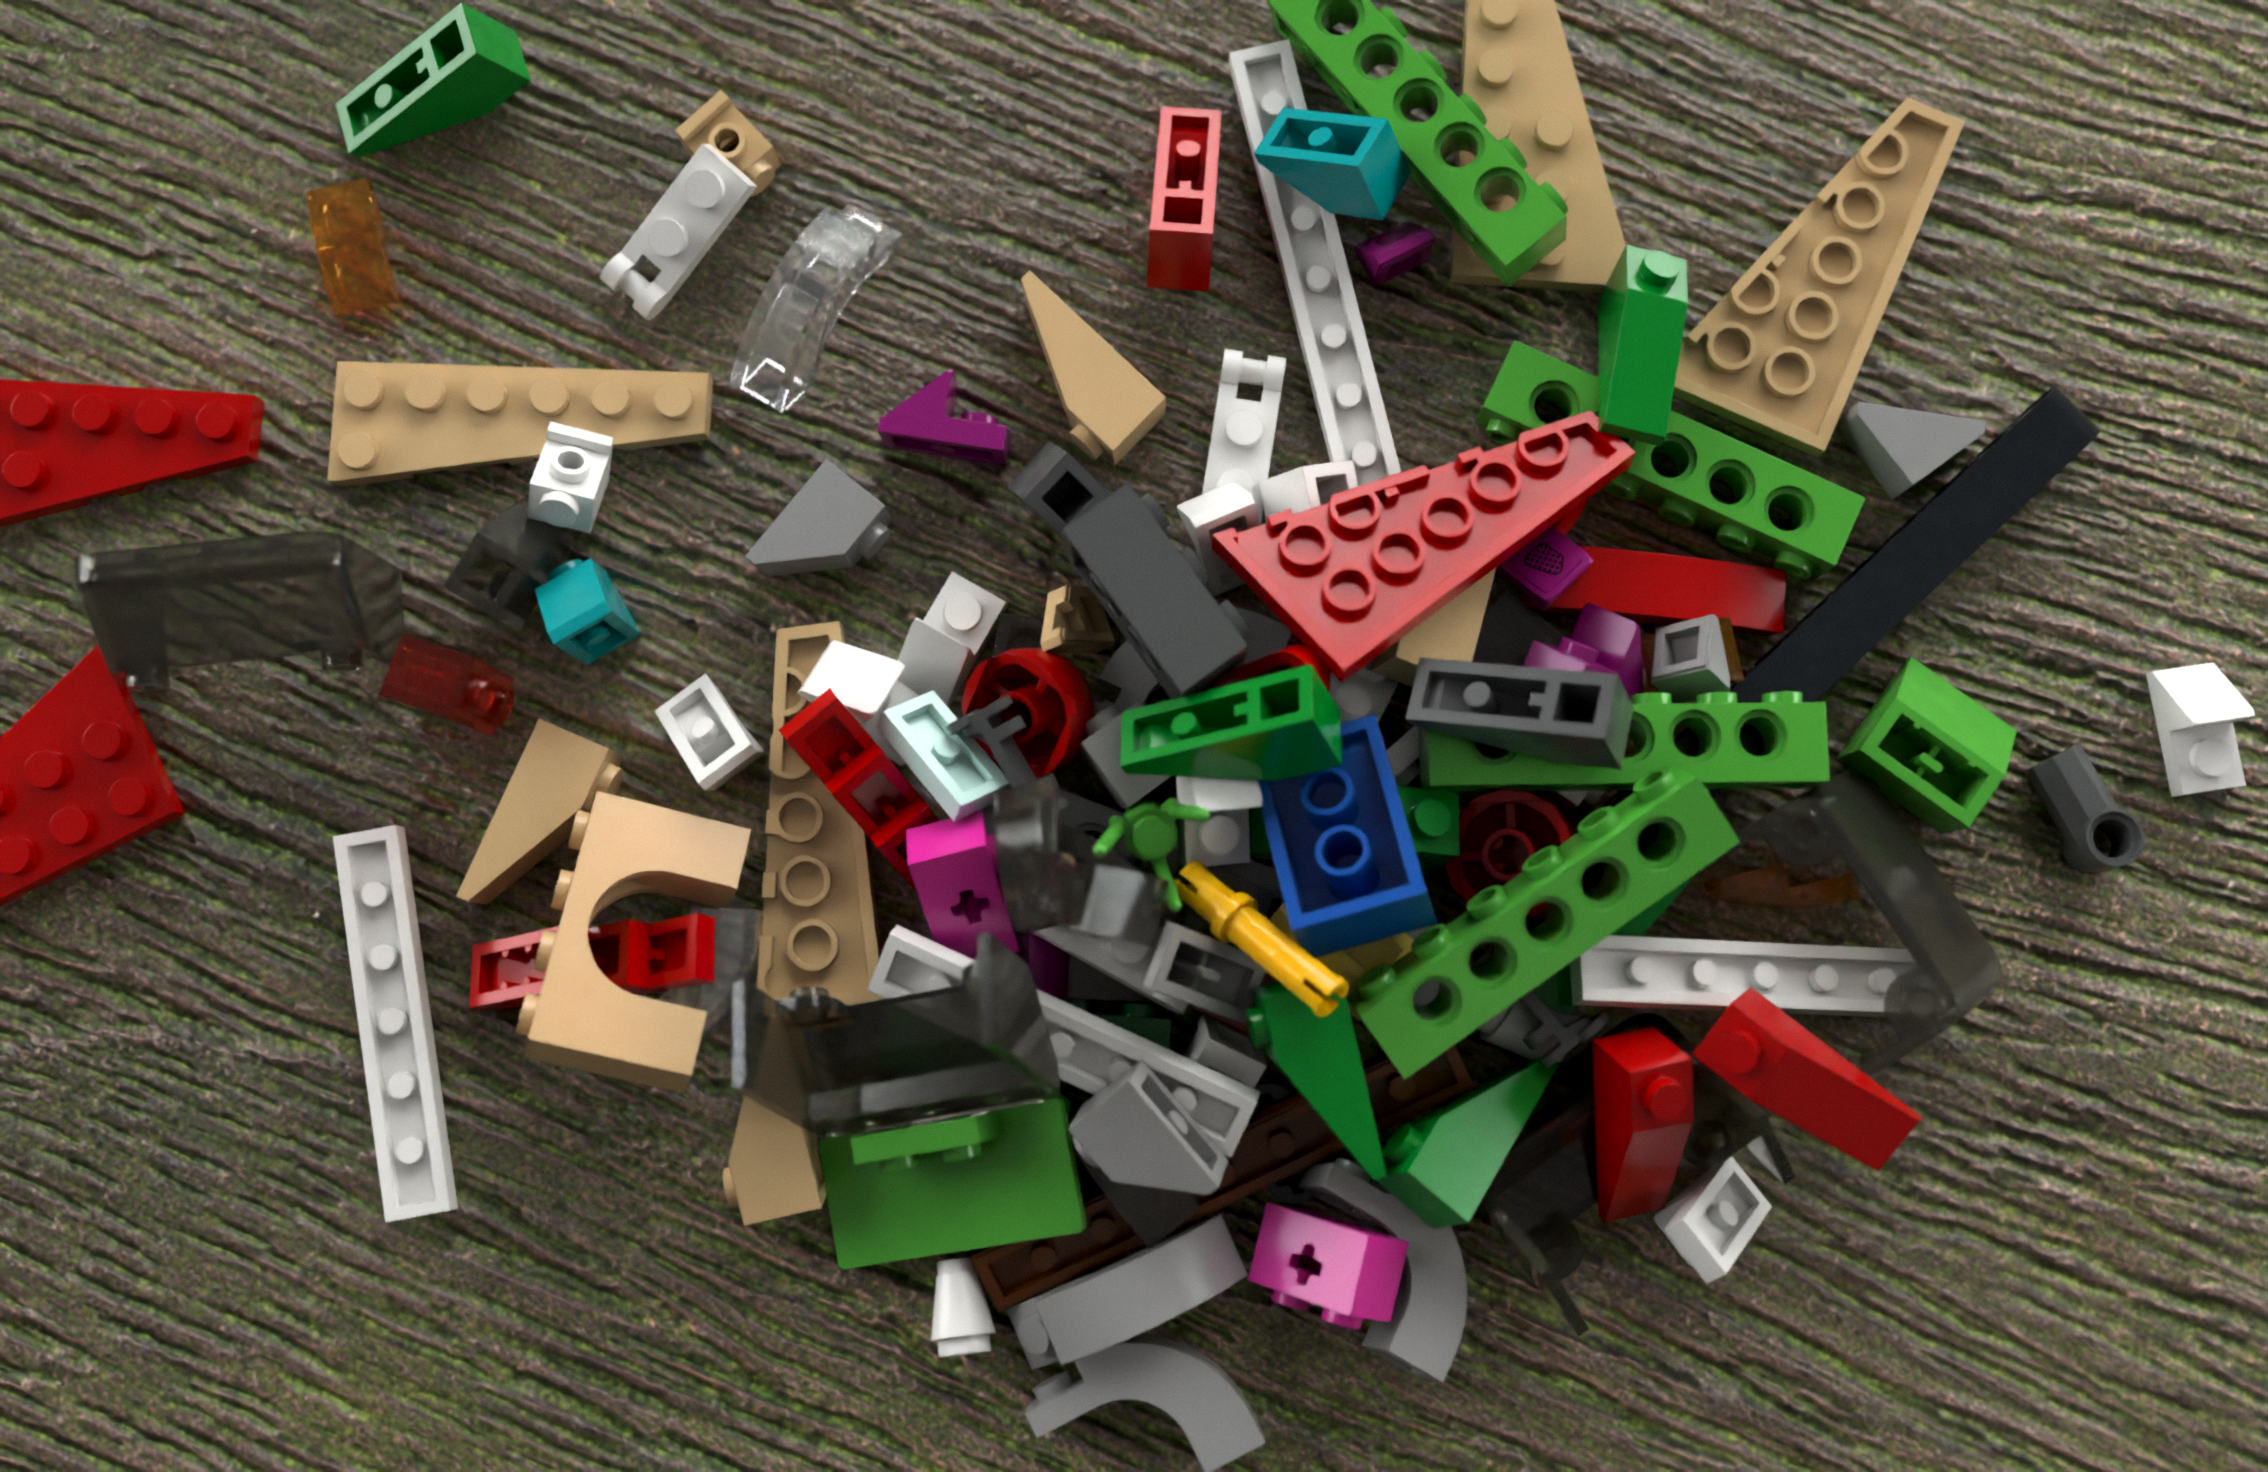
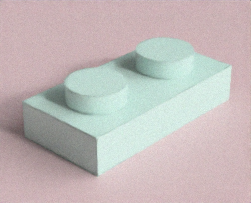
(948, 766)

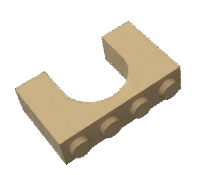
(580, 1013)

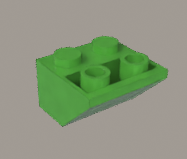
(1931, 748)

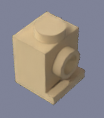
(722, 126)

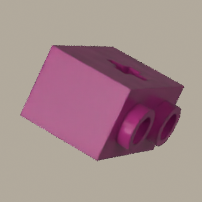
(959, 883)
(1327, 1264)

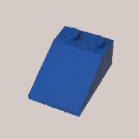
(1346, 849)

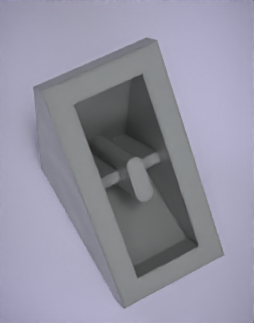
(1904, 443)
(1204, 972)

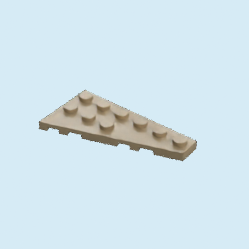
(1530, 94)
(1804, 314)

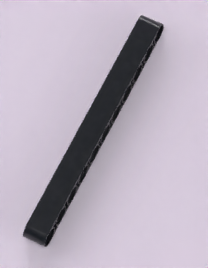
(1905, 567)

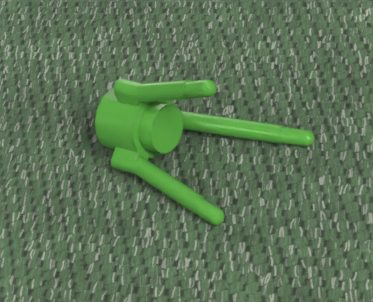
(1151, 836)

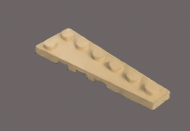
(458, 417)
(818, 862)

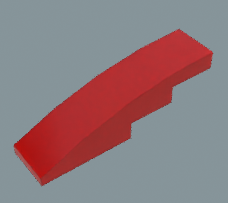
(1677, 589)
(859, 776)
(628, 952)

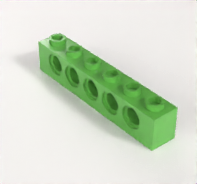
(1504, 240)
(1818, 508)
(1791, 755)
(1688, 840)

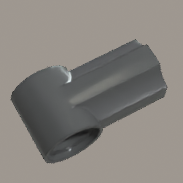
(2079, 805)

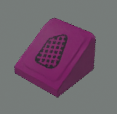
(1394, 251)
(1546, 567)

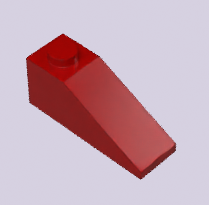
(1184, 199)
(1804, 1080)
(1639, 1119)

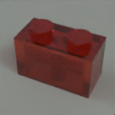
(448, 685)

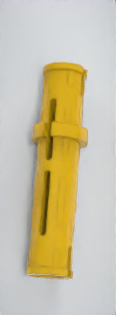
(1237, 921)

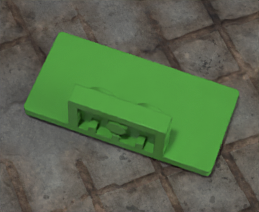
(952, 1185)

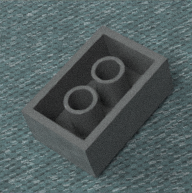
(1156, 593)

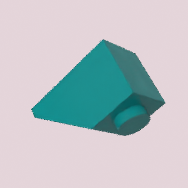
(1336, 160)
(584, 611)

